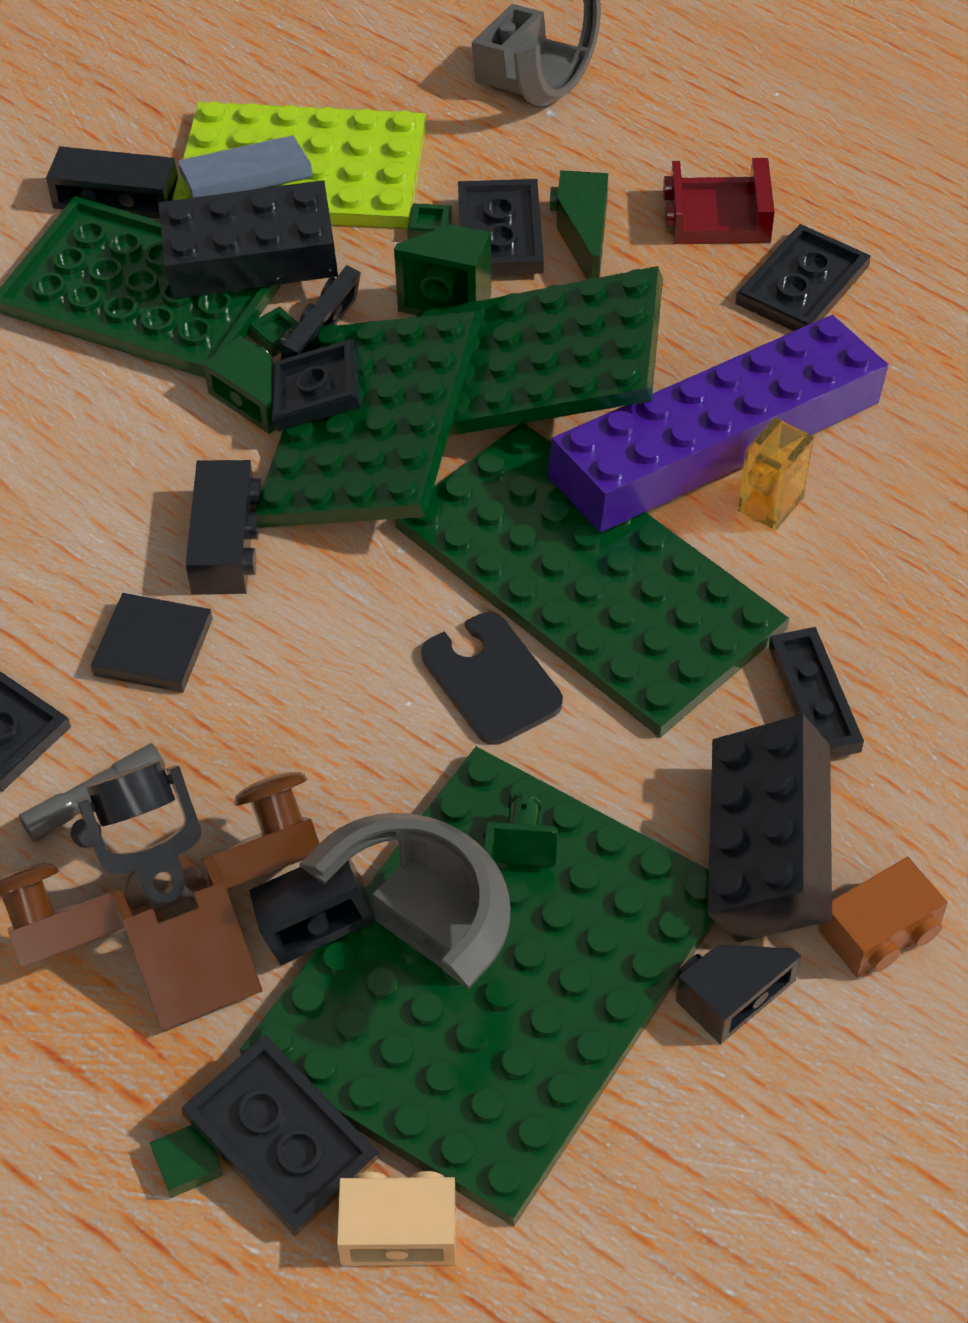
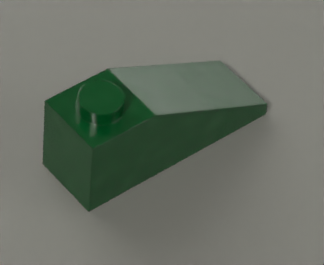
(582, 216)

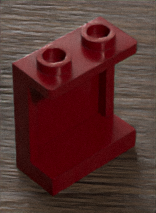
(720, 207)

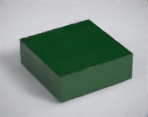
(428, 218)
(270, 329)
(185, 1160)

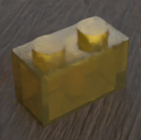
(775, 473)

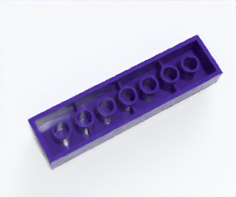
(707, 421)

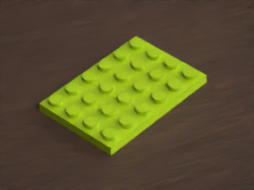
(362, 154)

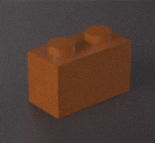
(884, 917)

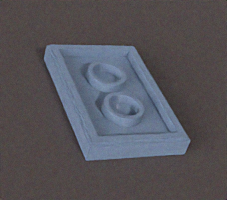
(246, 168)

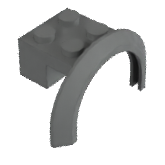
(519, 58)
(442, 896)

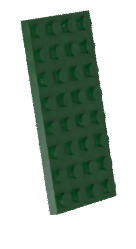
(618, 606)

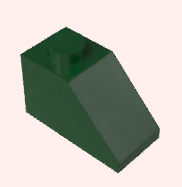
(243, 381)

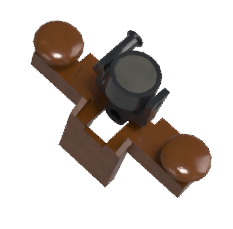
(194, 957)

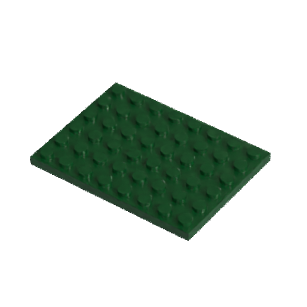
(507, 1070)

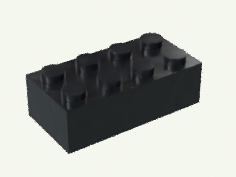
(247, 239)
(770, 830)

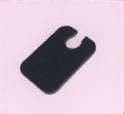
(501, 687)

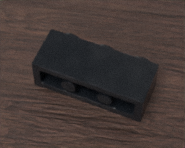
(112, 179)
(223, 527)

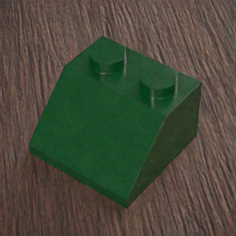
(443, 269)

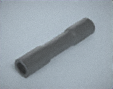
(64, 807)

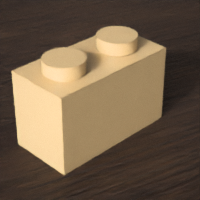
(397, 1220)

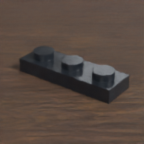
(334, 302)
(816, 689)

